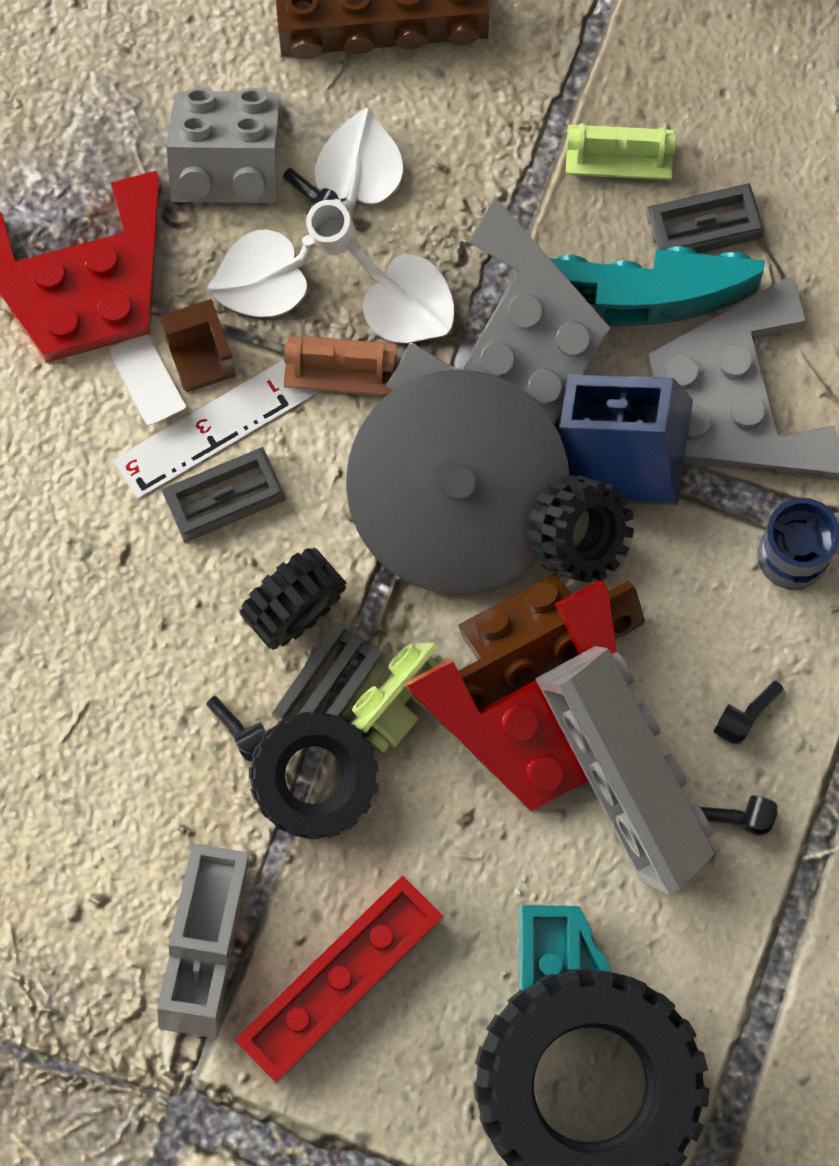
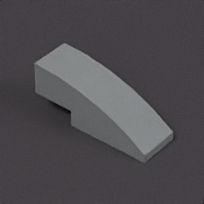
(203, 941)

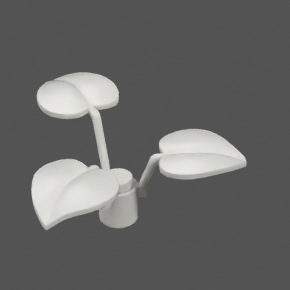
(263, 274)

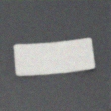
(147, 379)

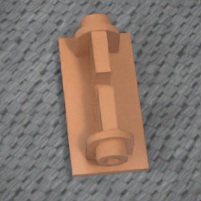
(338, 365)

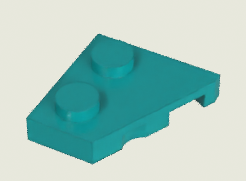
(554, 942)

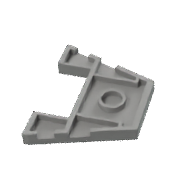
(536, 330)
(730, 403)

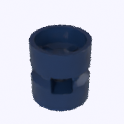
(798, 543)

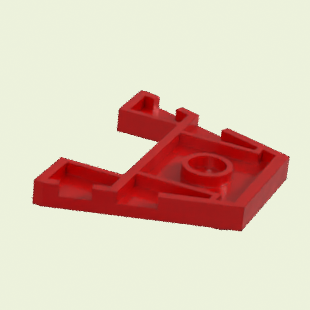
(91, 290)
(519, 733)

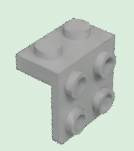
(223, 146)

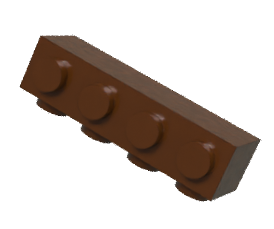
(361, 25)

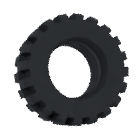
(607, 1002)

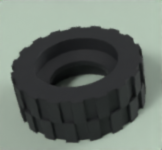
(356, 784)

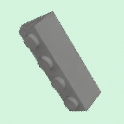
(628, 769)

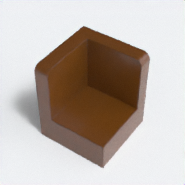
(198, 345)

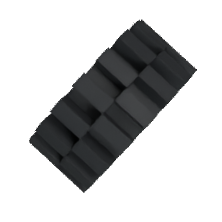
(557, 524)
(292, 598)

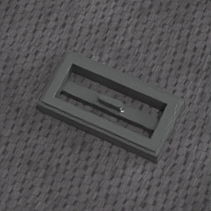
(707, 201)
(232, 512)
(353, 645)

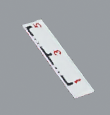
(209, 430)

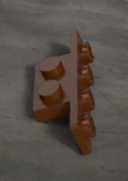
(528, 638)

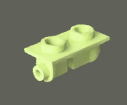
(620, 152)
(383, 709)

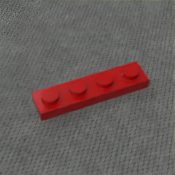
(339, 979)

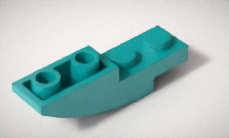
(674, 289)

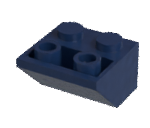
(627, 434)

